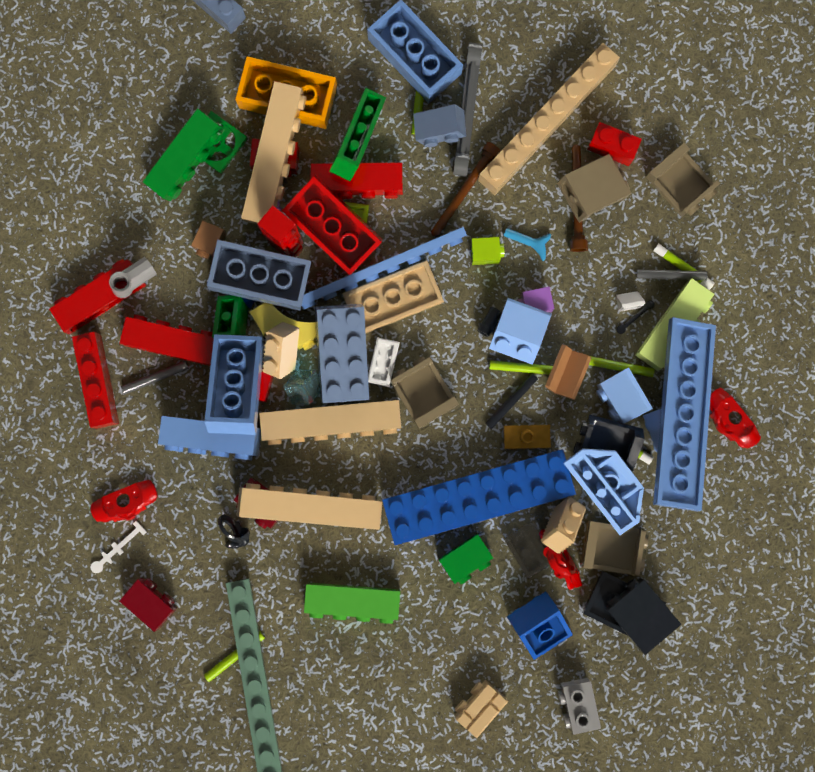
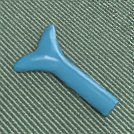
(537, 244)

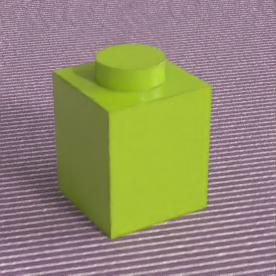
(486, 250)

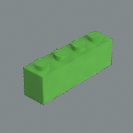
(352, 602)

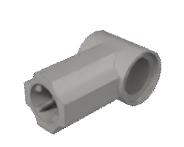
(134, 276)

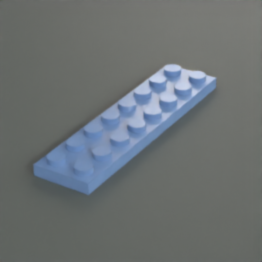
(684, 415)

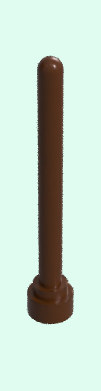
(489, 152)
(578, 241)

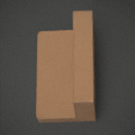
(568, 372)

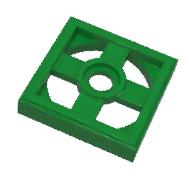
(240, 140)

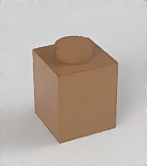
(206, 239)

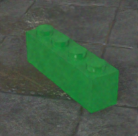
(357, 134)
(184, 155)

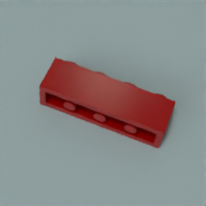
(367, 181)
(281, 232)
(90, 300)
(166, 340)
(95, 380)

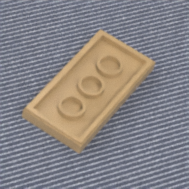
(396, 295)

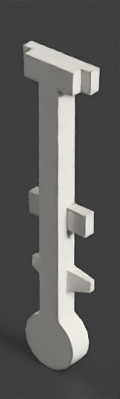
(97, 566)

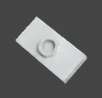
(383, 362)

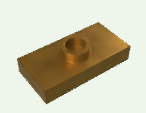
(527, 436)

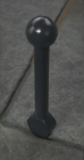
(622, 328)

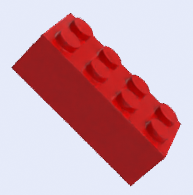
(332, 225)

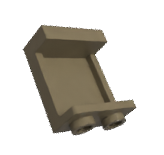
(682, 181)
(594, 187)
(423, 392)
(613, 552)

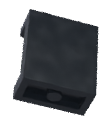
(611, 435)
(642, 615)

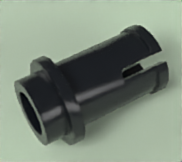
(489, 322)

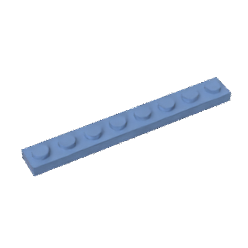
(390, 265)

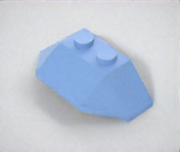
(609, 485)

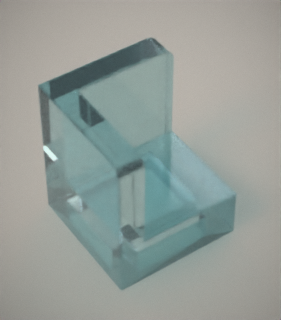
(303, 387)

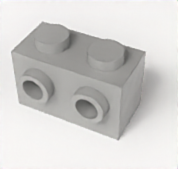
(580, 706)

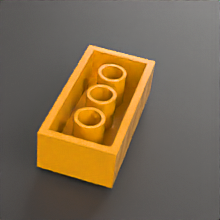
(257, 86)

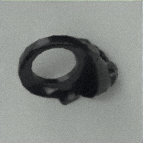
(240, 535)

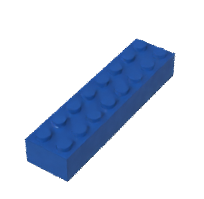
(478, 497)

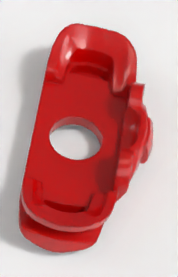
(744, 432)
(140, 496)
(562, 567)

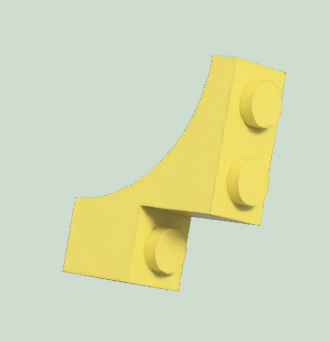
(268, 317)

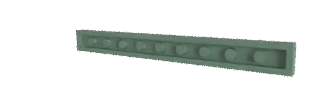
(253, 676)

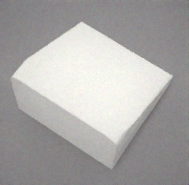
(629, 301)

